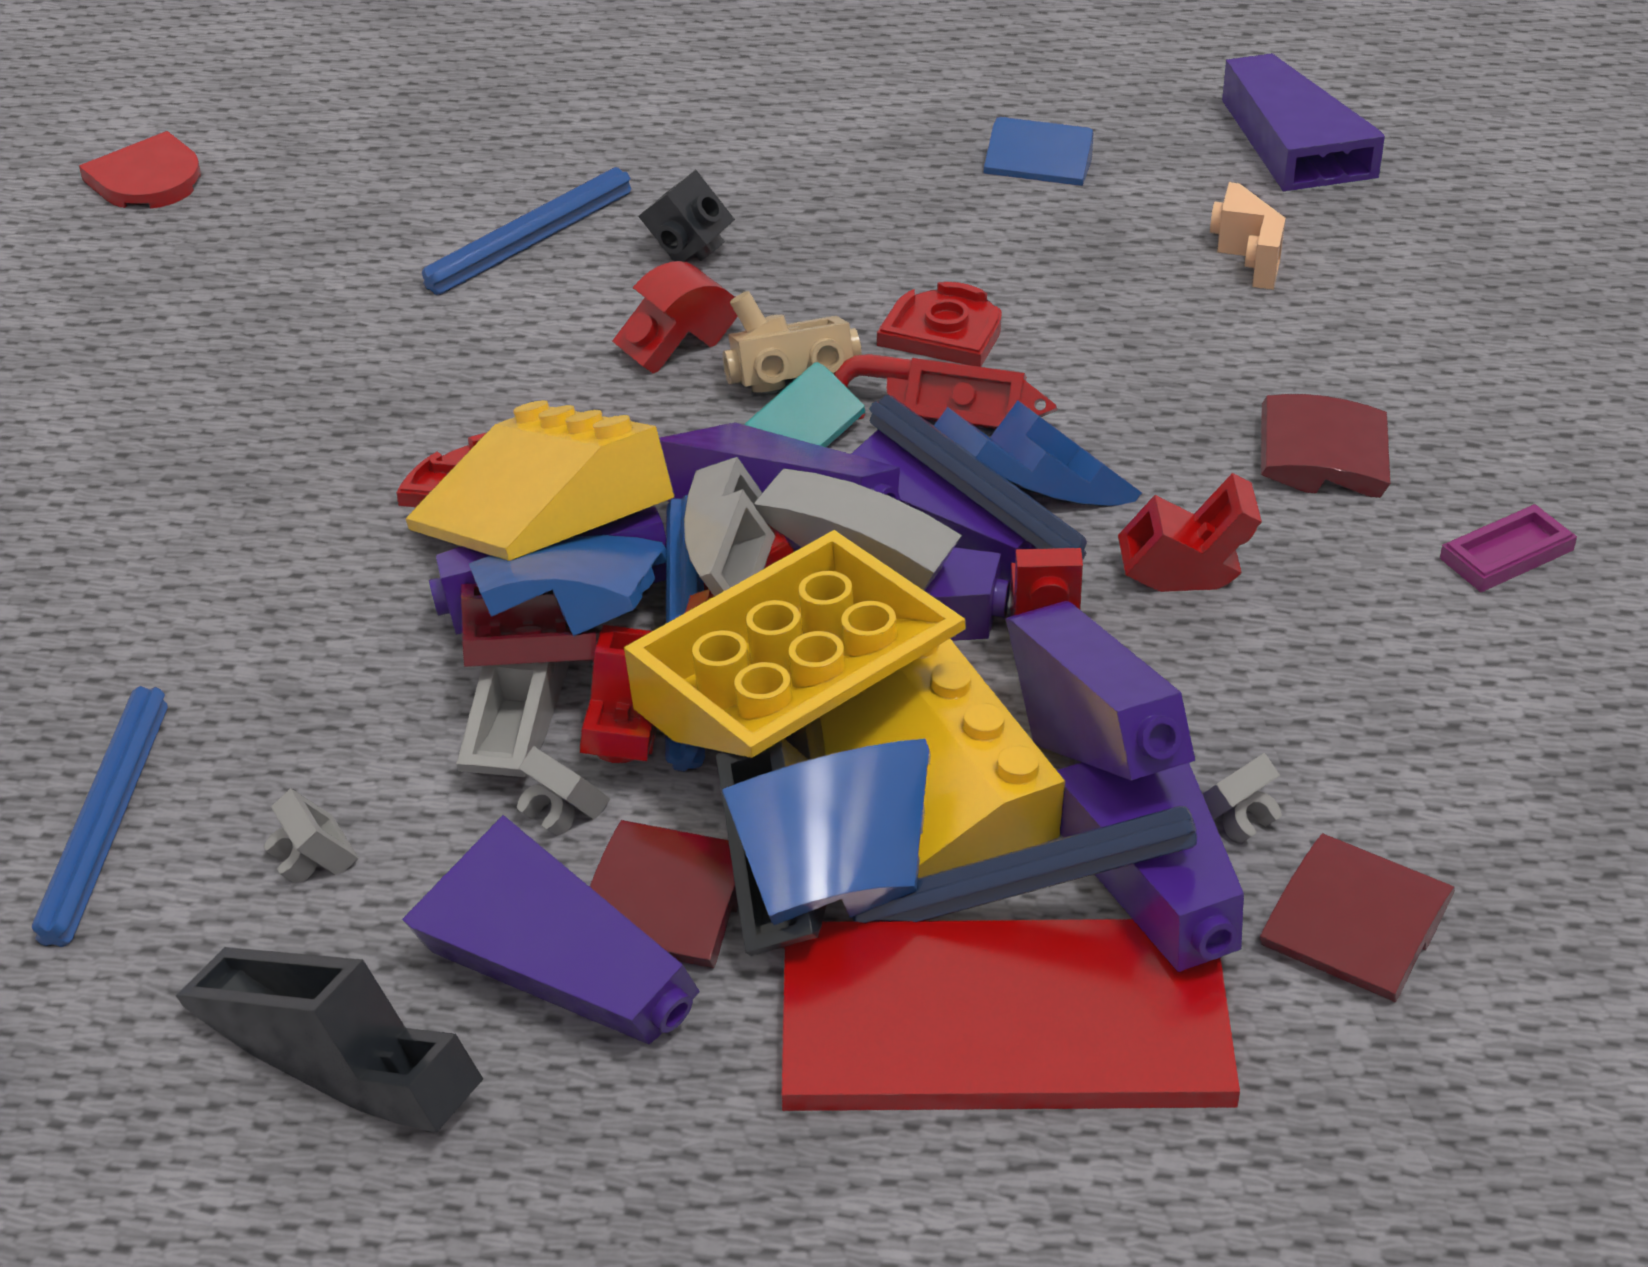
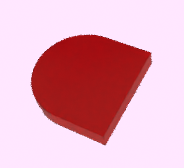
(149, 171)
(943, 324)

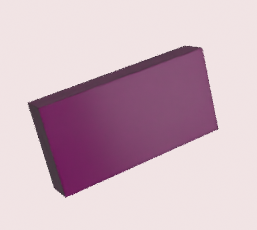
(1508, 547)

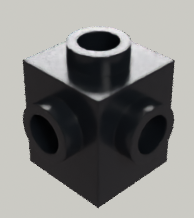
(688, 219)

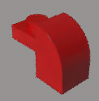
(675, 302)
(1190, 550)
(1045, 578)
(611, 723)

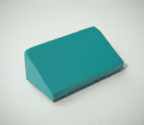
(811, 408)

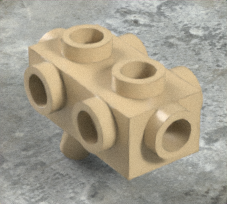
(781, 351)

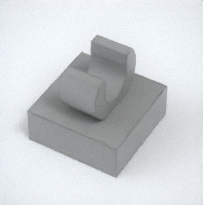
(559, 787)
(1240, 794)
(307, 839)

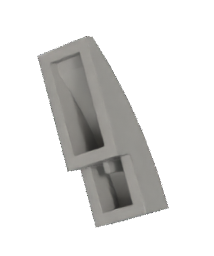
(724, 528)
(896, 534)
(510, 716)

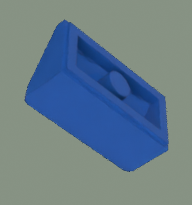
(1039, 151)

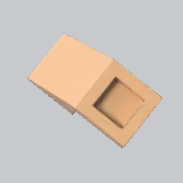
(1250, 229)

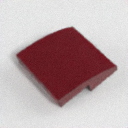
(1322, 439)
(520, 634)
(670, 887)
(1357, 916)

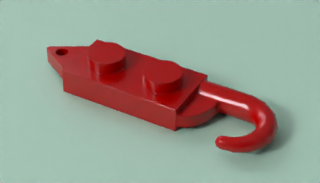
(930, 386)

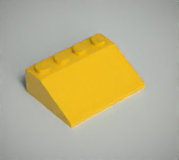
(545, 481)
(783, 648)
(985, 775)

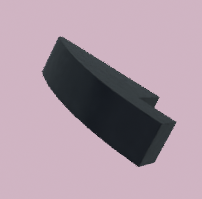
(756, 925)
(333, 1032)

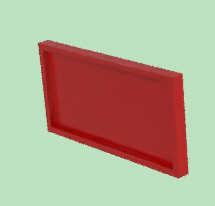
(1001, 1019)

